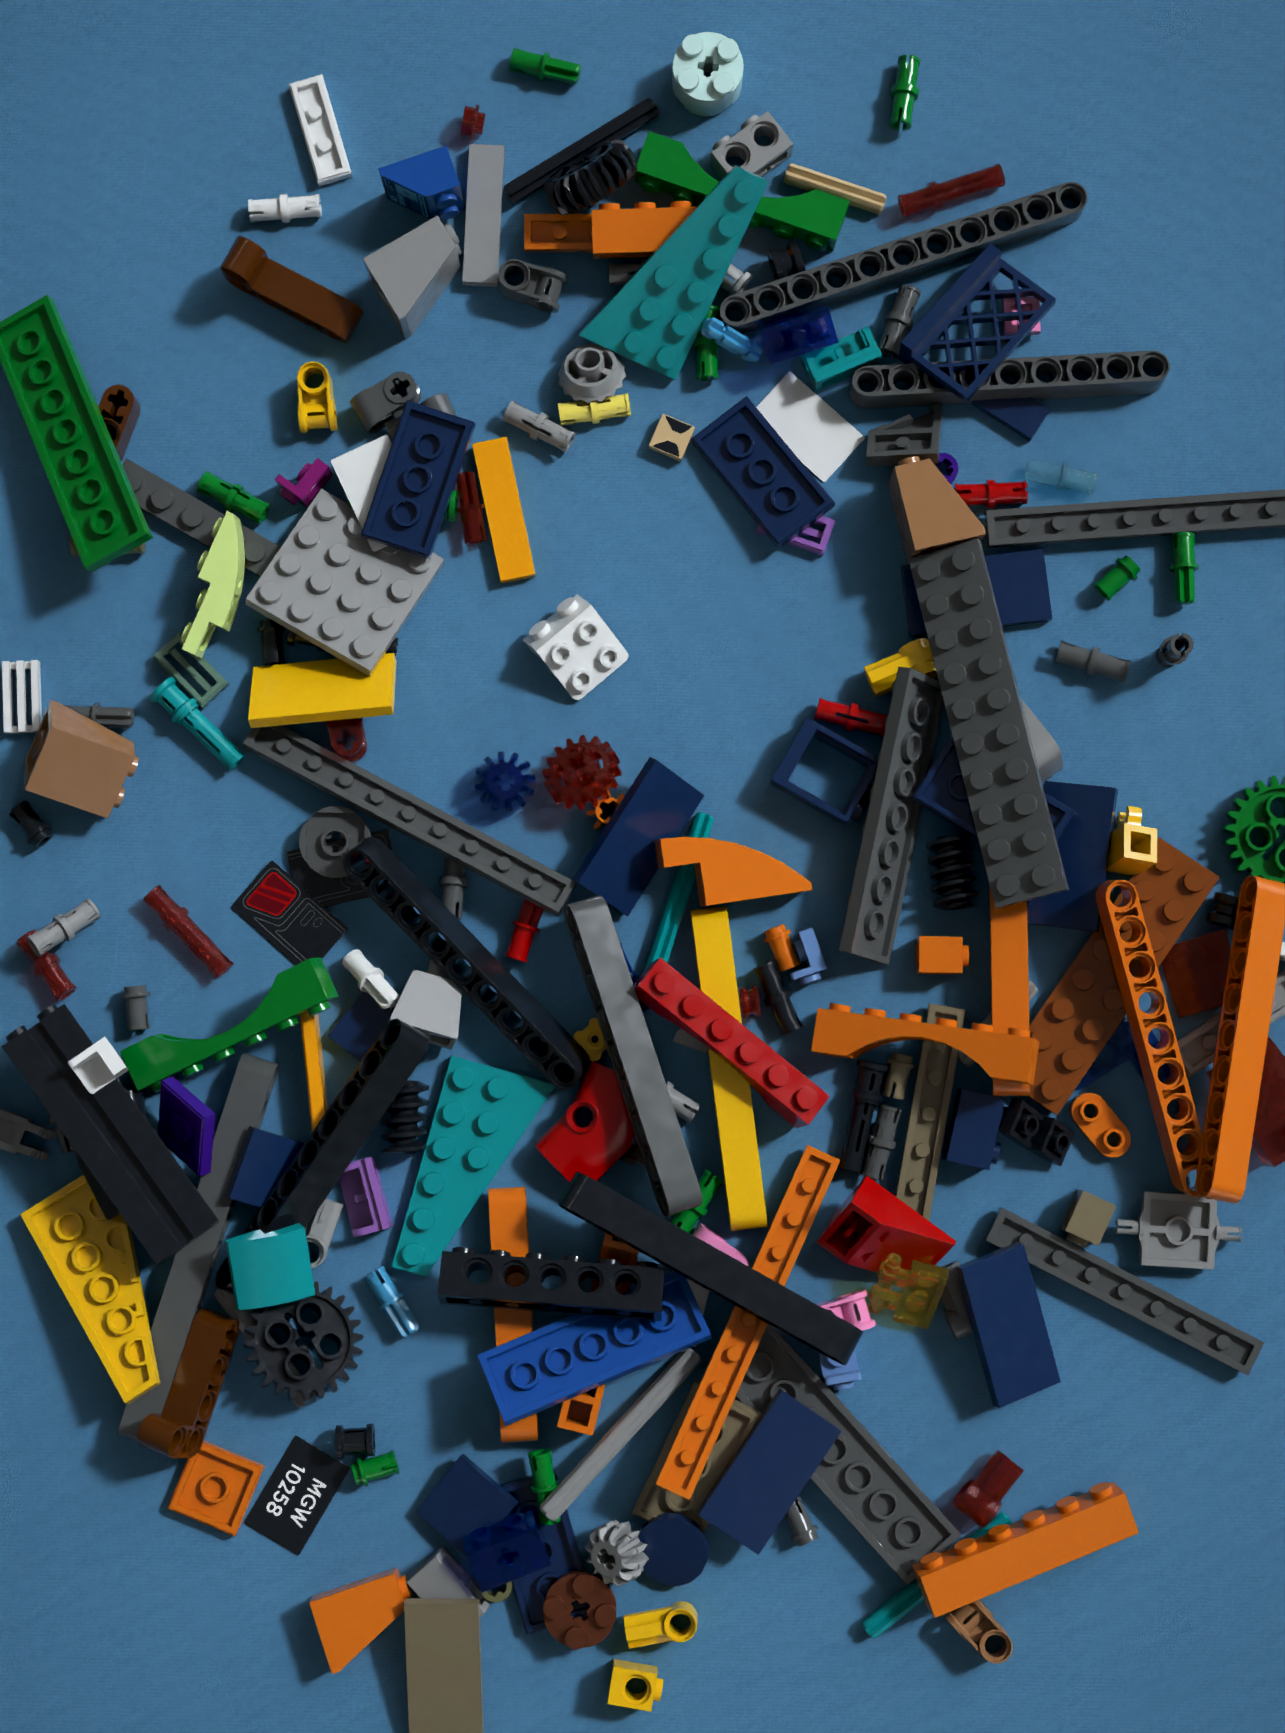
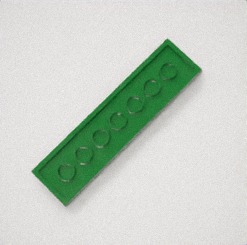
(70, 435)

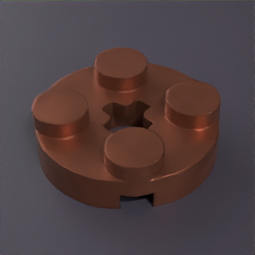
(557, 1609)

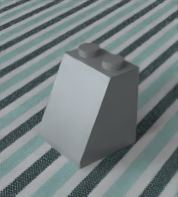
(414, 272)

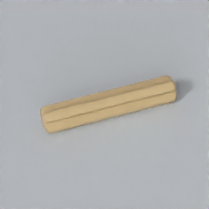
(857, 195)

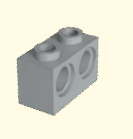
(757, 158)

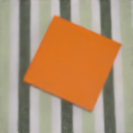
(216, 1487)

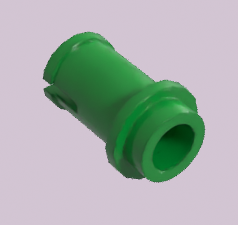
(1117, 577)
(374, 1468)

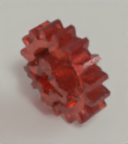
(582, 772)

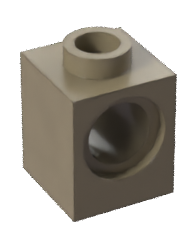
(1087, 1219)

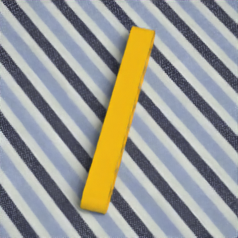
(730, 1089)

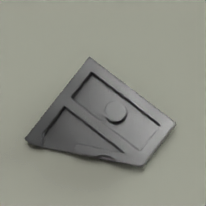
(906, 439)

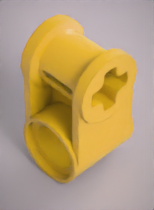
(315, 405)

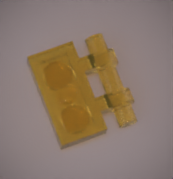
(919, 1294)

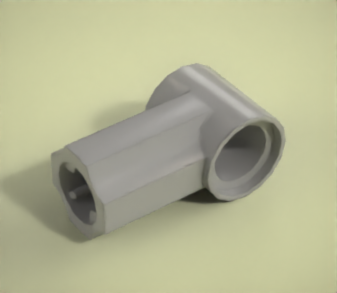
(322, 1228)

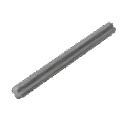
(620, 1434)

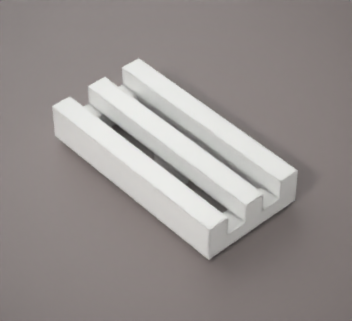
(7, 687)

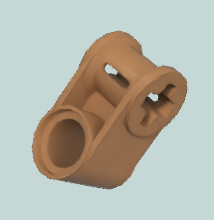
(976, 1624)

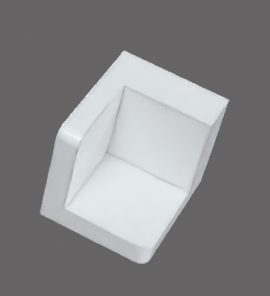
(98, 1065)

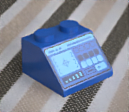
(424, 184)

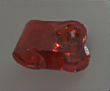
(345, 728)

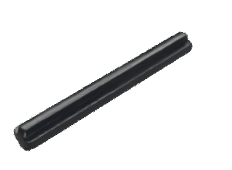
(612, 130)

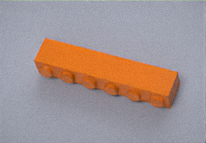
(1024, 1548)

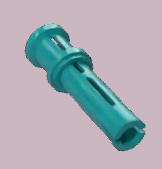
(186, 713)

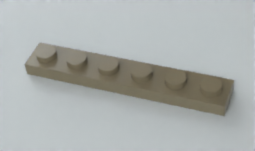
(928, 1117)

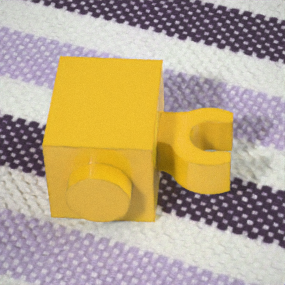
(1132, 845)

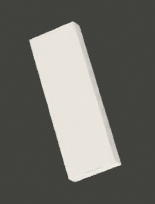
(320, 130)

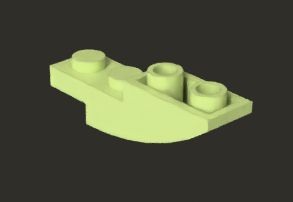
(224, 571)

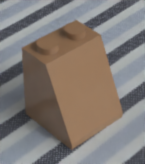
(929, 509)
(78, 761)

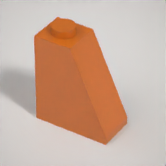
(357, 1614)

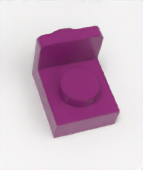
(309, 483)

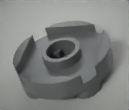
(320, 828)

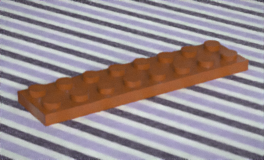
(1088, 999)

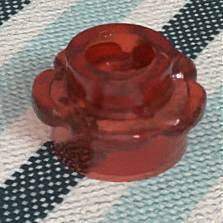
(472, 121)

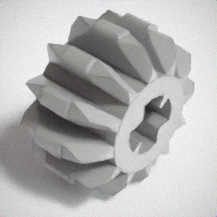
(616, 1552)

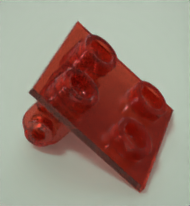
(1198, 972)

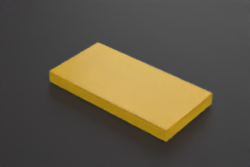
(320, 692)

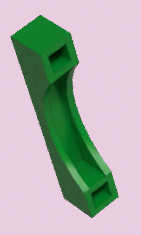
(807, 217)
(293, 993)

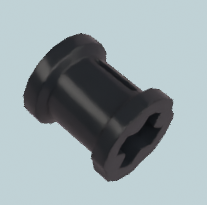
(354, 1440)

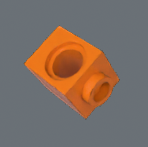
(940, 955)

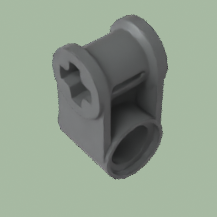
(535, 284)
(383, 402)

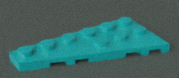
(671, 293)
(470, 1137)

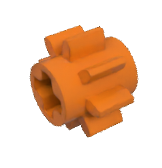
(598, 811)

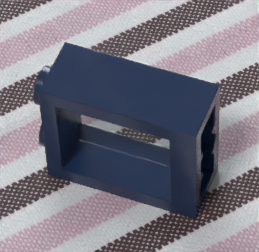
(806, 733)

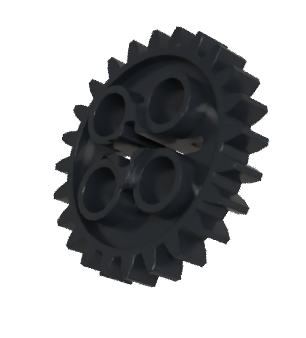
(273, 1358)

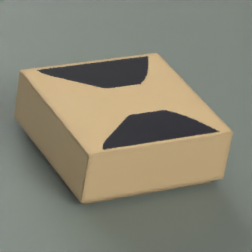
(671, 437)

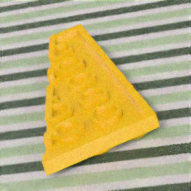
(101, 1281)

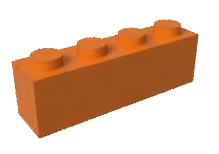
(636, 230)

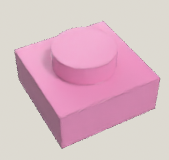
(1027, 304)

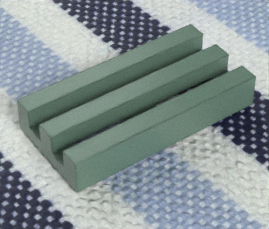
(212, 692)

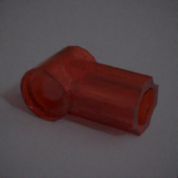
(982, 1497)

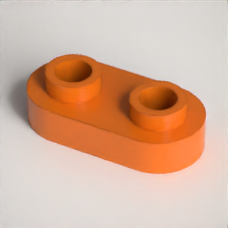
(1100, 1125)

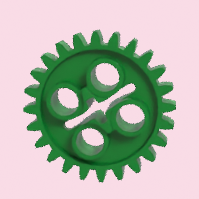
(1256, 814)

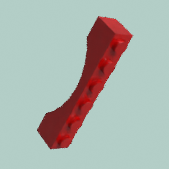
(767, 1072)

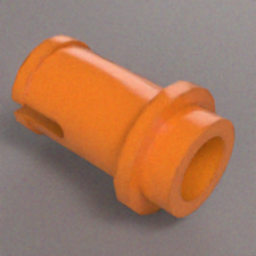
(781, 947)

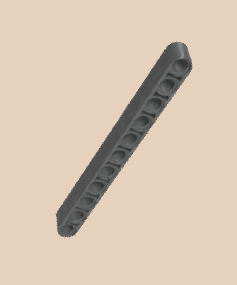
(915, 248)
(196, 1261)

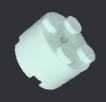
(711, 54)

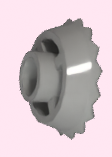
(591, 373)

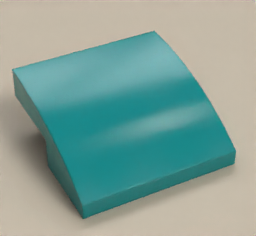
(270, 1267)

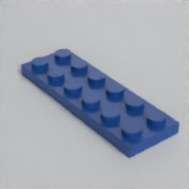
(588, 1352)

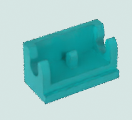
(841, 359)

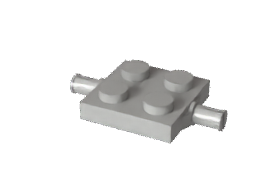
(1177, 1230)

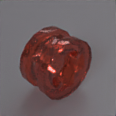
(749, 1002)

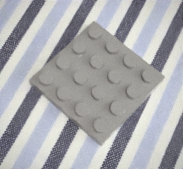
(339, 590)

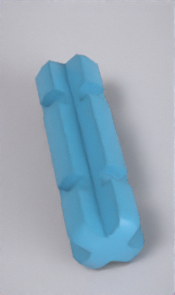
(731, 339)

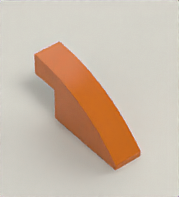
(729, 870)

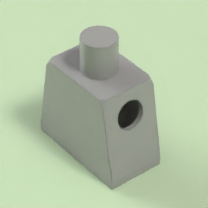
(431, 1005)

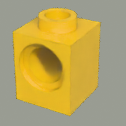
(624, 1671)

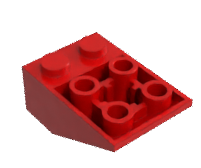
(877, 1224)

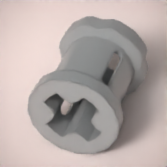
(740, 283)

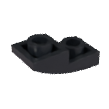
(1036, 1132)

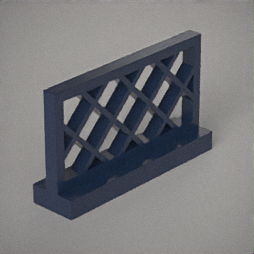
(949, 311)

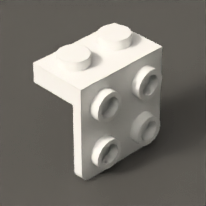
(576, 646)

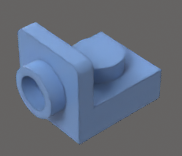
(808, 950)
(839, 1375)

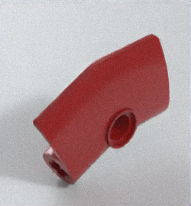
(600, 1144)

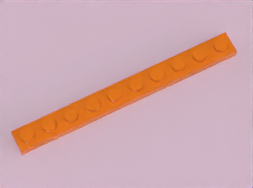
(744, 1330)

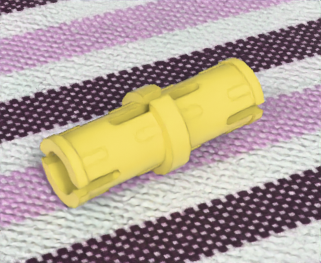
(594, 411)

